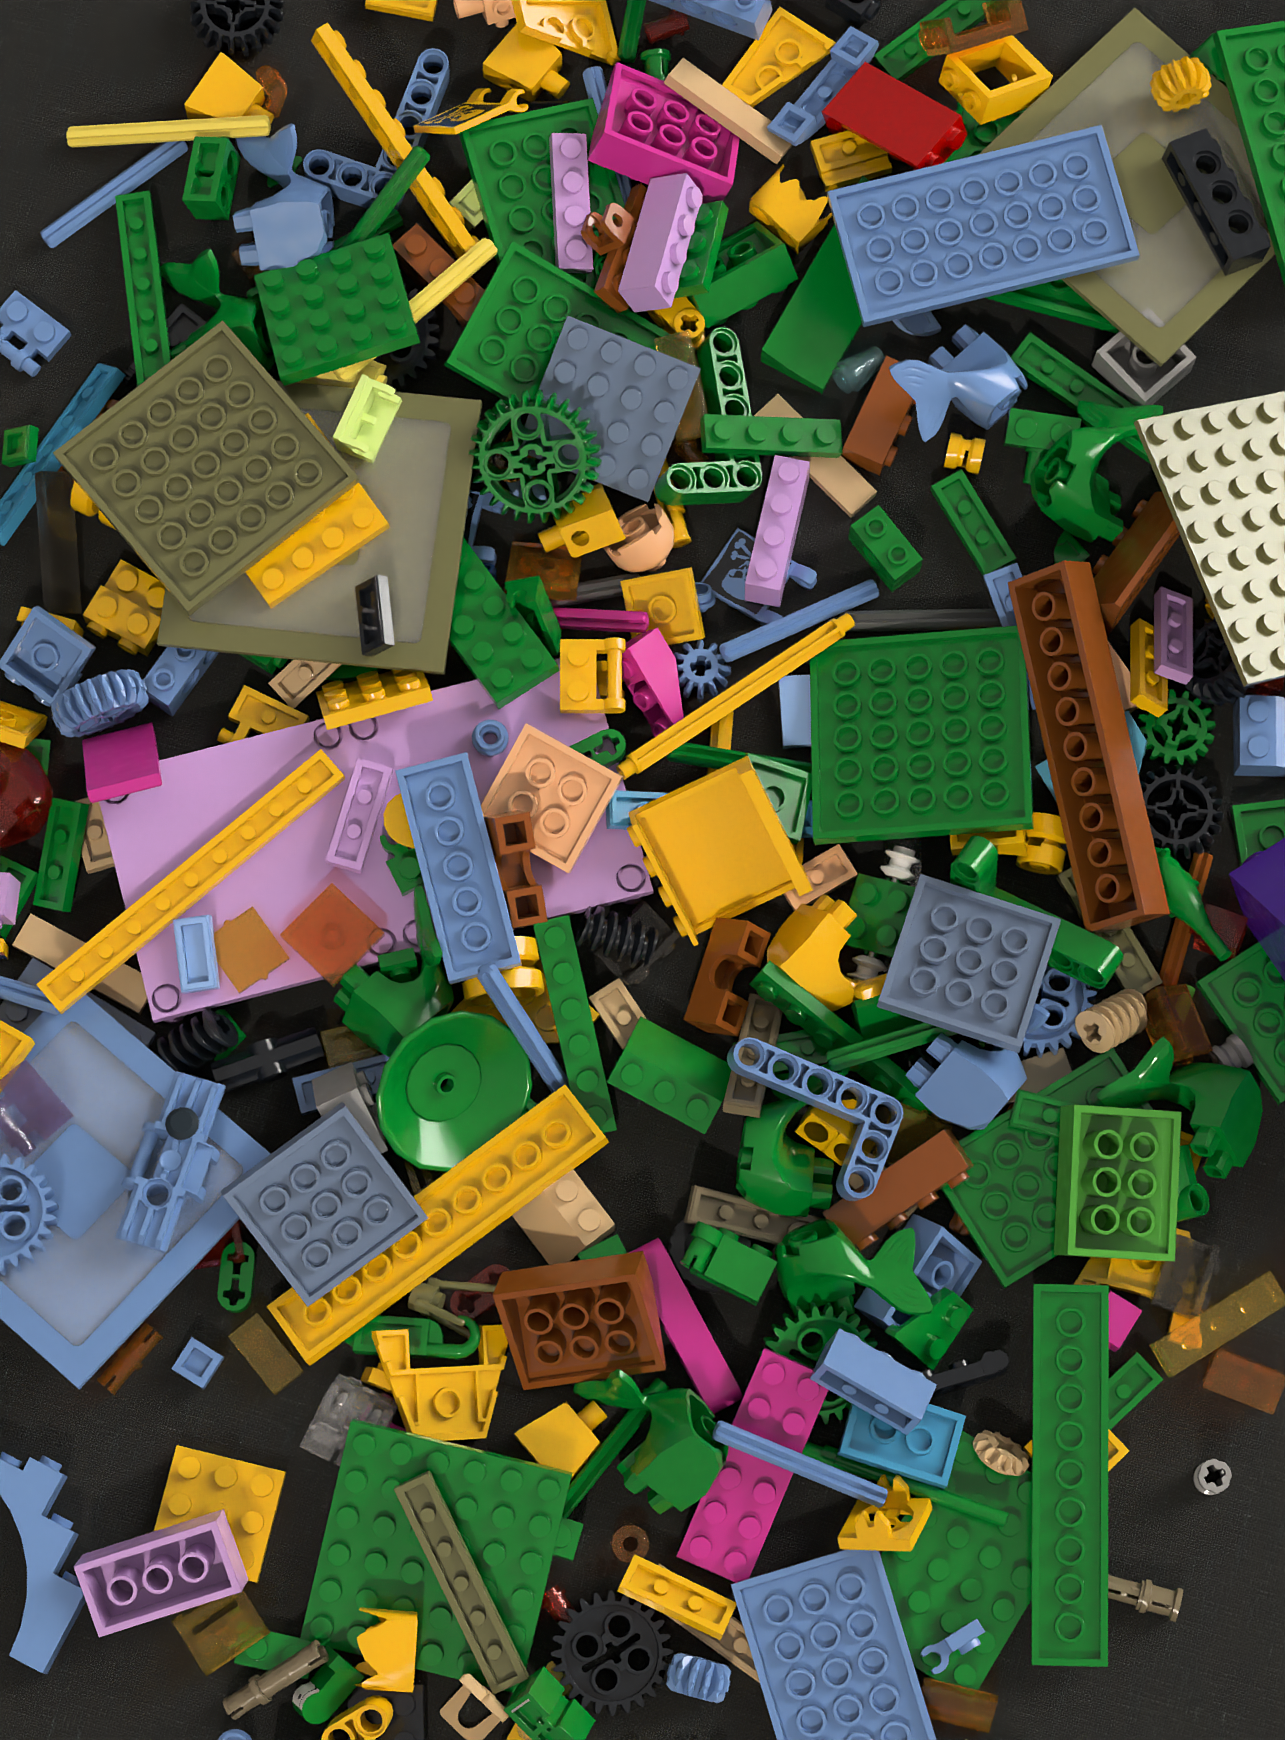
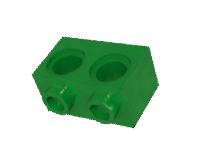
(211, 178)

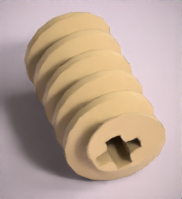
(1112, 1020)

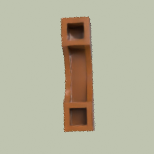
(425, 260)

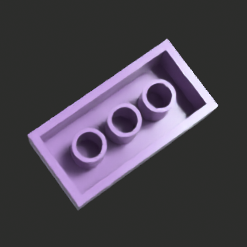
(161, 1573)

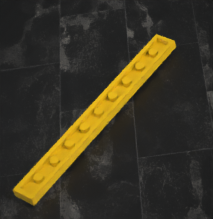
(190, 881)

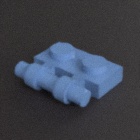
(34, 328)

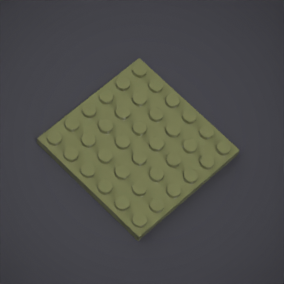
(206, 467)

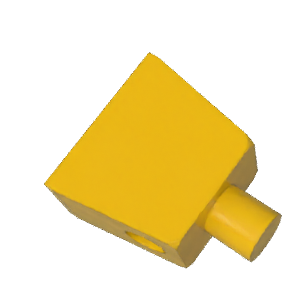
(526, 65)
(226, 93)
(586, 528)
(563, 1437)

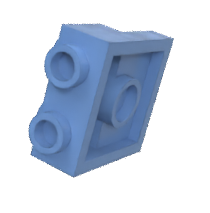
(45, 656)

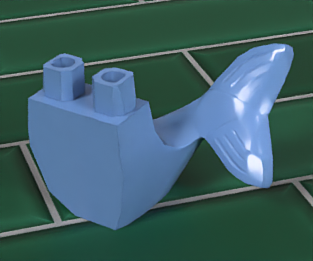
(291, 222)
(978, 381)
(970, 1081)

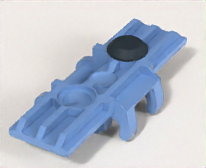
(182, 1164)

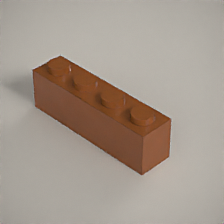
(901, 1187)

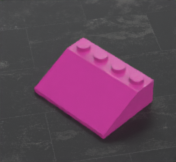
(655, 133)

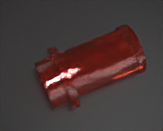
(666, 27)
(556, 1604)

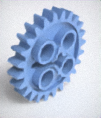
(1078, 1000)
(36, 1219)

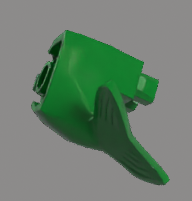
(240, 314)
(1067, 478)
(386, 1010)
(1222, 1100)
(776, 1169)
(822, 1264)
(679, 1452)

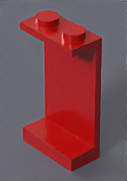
(895, 118)

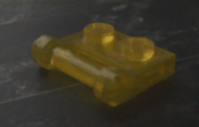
(224, 1637)

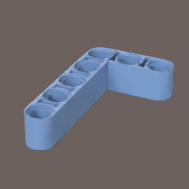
(408, 114)
(829, 1101)

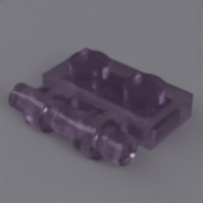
(35, 1102)

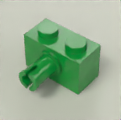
(1036, 434)

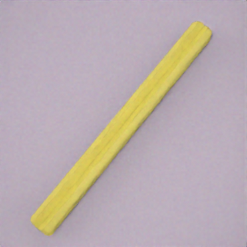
(167, 131)
(437, 292)

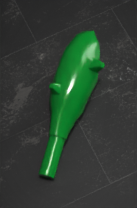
(1186, 902)

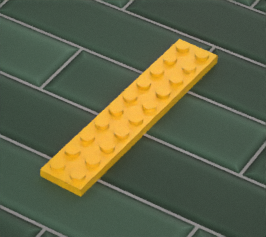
(460, 1211)

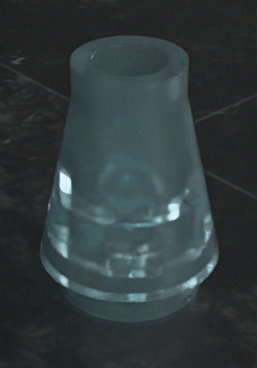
(857, 370)

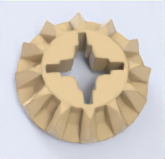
(1000, 1453)

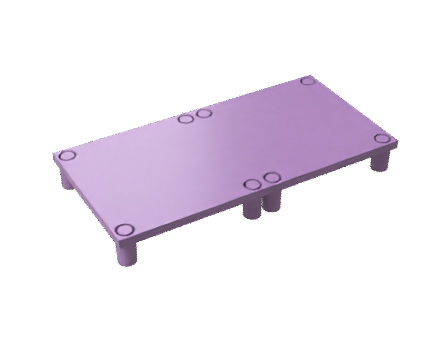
(213, 786)

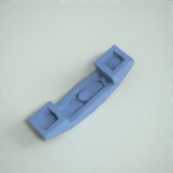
(805, 117)

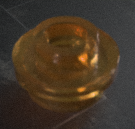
(626, 1532)

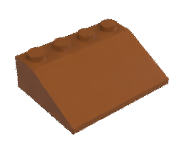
(1134, 558)
(581, 1320)

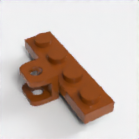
(615, 239)

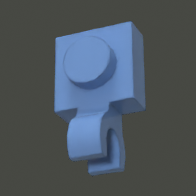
(963, 1640)

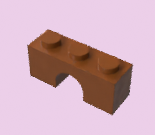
(511, 844)
(730, 949)

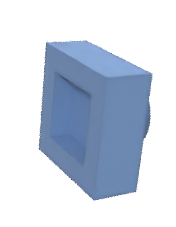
(197, 1363)

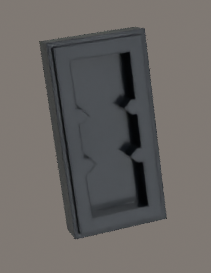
(374, 615)

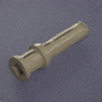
(1146, 1596)

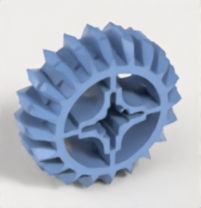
(99, 703)

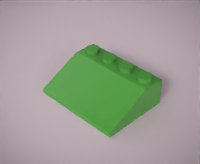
(1117, 1183)

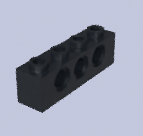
(1198, 190)

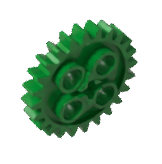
(826, 1325)

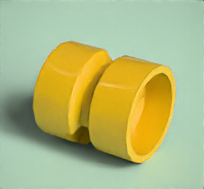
(1044, 845)

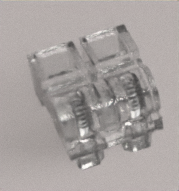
(342, 1402)

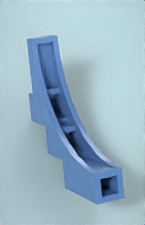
(51, 1599)

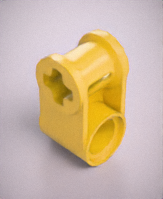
(681, 316)

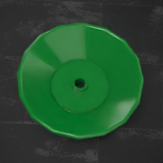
(483, 1092)

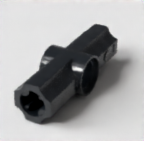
(268, 1060)

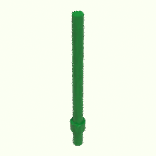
(829, 1455)

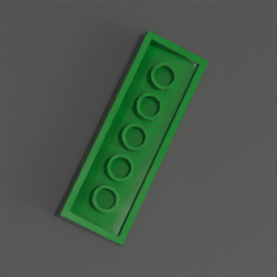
(817, 320)

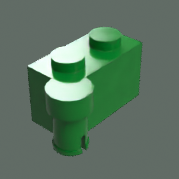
(729, 1263)

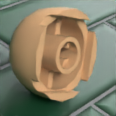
(647, 540)

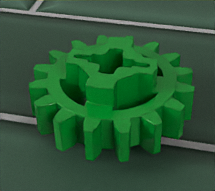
(1188, 731)

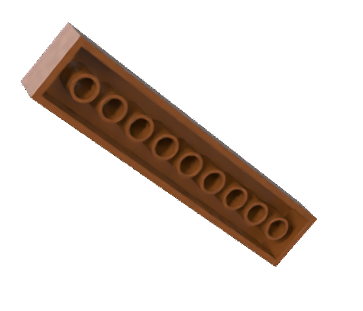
(1088, 747)

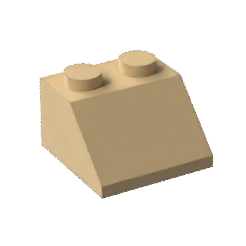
(564, 1220)

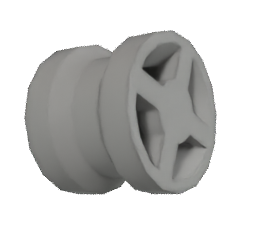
(1232, 1053)

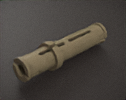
(263, 1687)

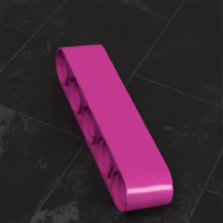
(689, 1332)

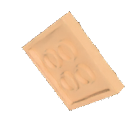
(558, 789)

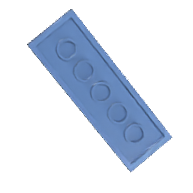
(458, 867)

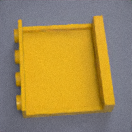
(717, 848)

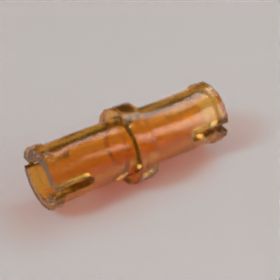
(130, 1358)

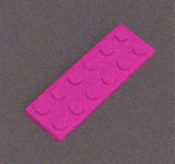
(748, 1491)

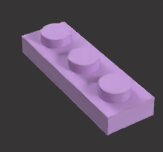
(1173, 635)
(359, 815)

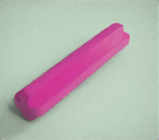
(602, 620)

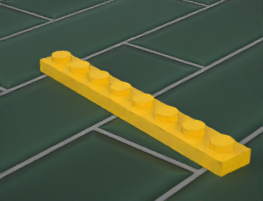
(391, 137)

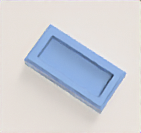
(795, 711)
(196, 954)

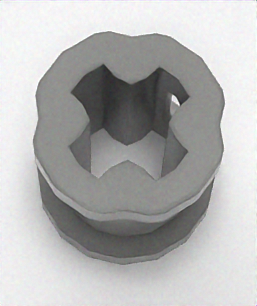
(1210, 1488)

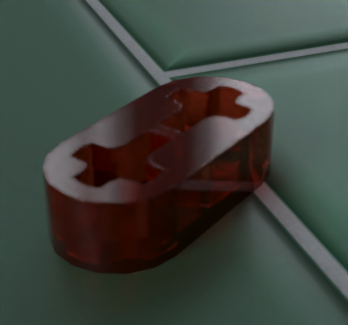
(486, 1300)

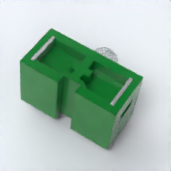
(544, 1712)

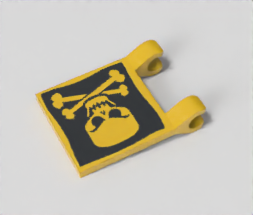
(471, 113)

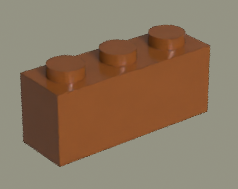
(879, 423)

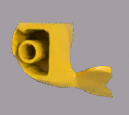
(809, 953)

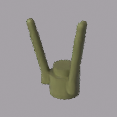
(430, 1301)

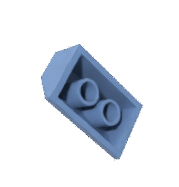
(938, 1264)

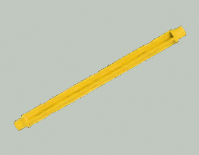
(734, 696)

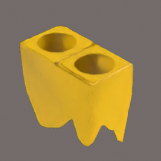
(788, 212)
(830, 1133)
(389, 1651)

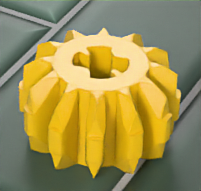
(1180, 84)

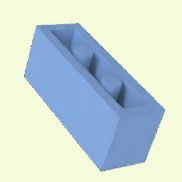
(873, 1381)

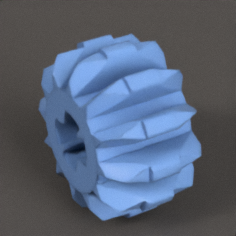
(713, 667)
(698, 1677)

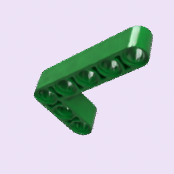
(718, 398)
(1074, 949)

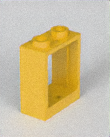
(1023, 71)

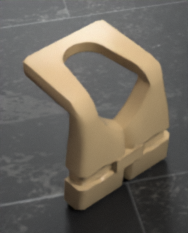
(453, 1706)

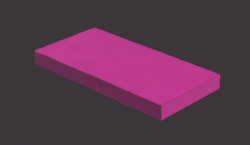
(121, 763)

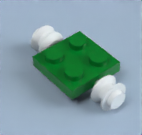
(880, 912)

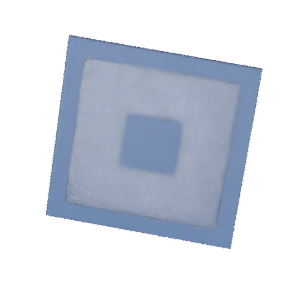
(88, 1285)

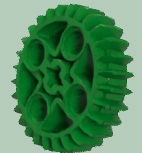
(523, 467)

